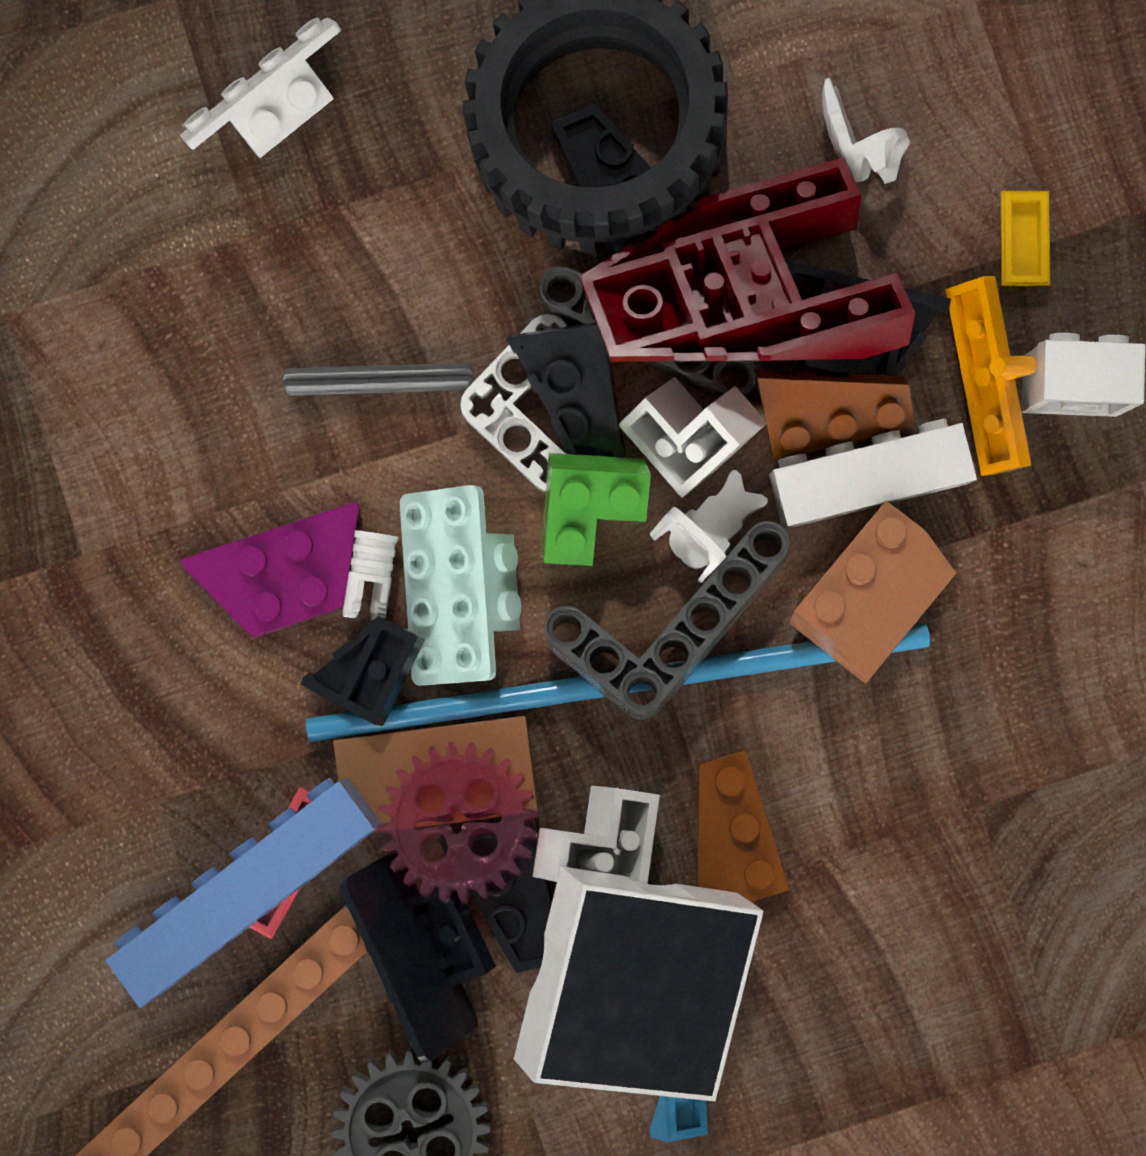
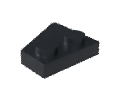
(369, 670)

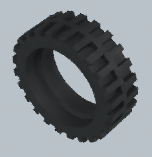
(614, 212)

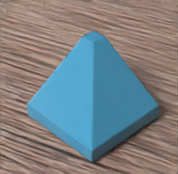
(679, 1119)

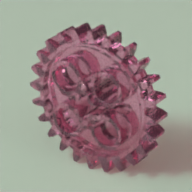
(460, 867)

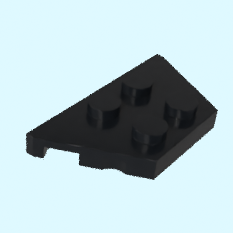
(817, 281)

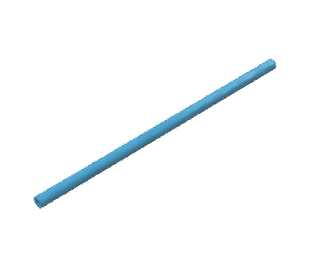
(578, 689)

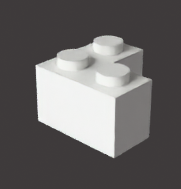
(684, 438)
(614, 840)

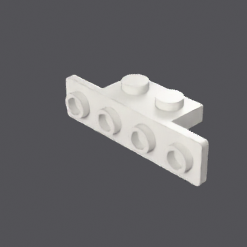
(274, 98)

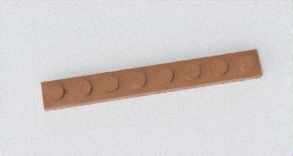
(232, 1041)

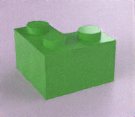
(587, 490)

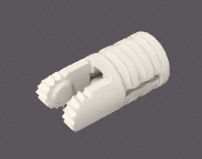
(371, 563)

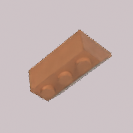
(874, 592)

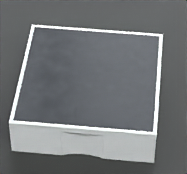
(637, 986)

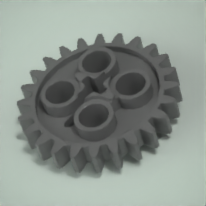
(397, 1088)

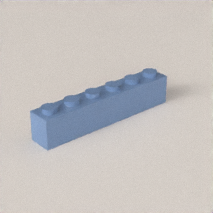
(243, 891)

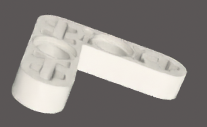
(505, 412)

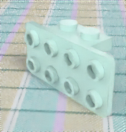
(456, 584)

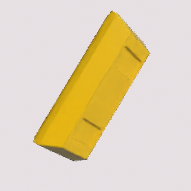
(1025, 238)

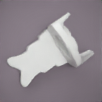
(877, 152)
(705, 534)

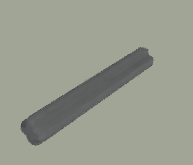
(377, 379)

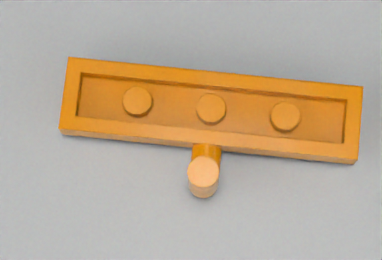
(990, 376)

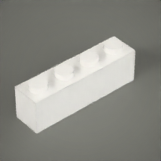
(868, 476)

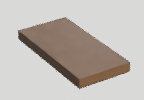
(374, 759)

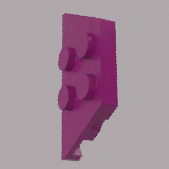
(282, 572)

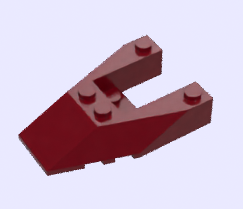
(723, 289)

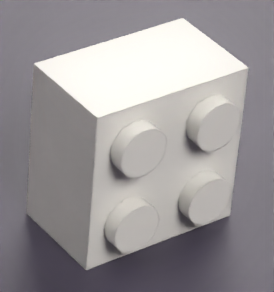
(1085, 376)

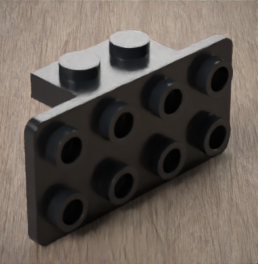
(419, 952)

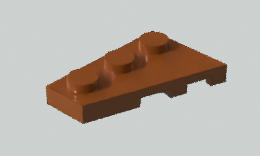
(821, 412)
(734, 832)

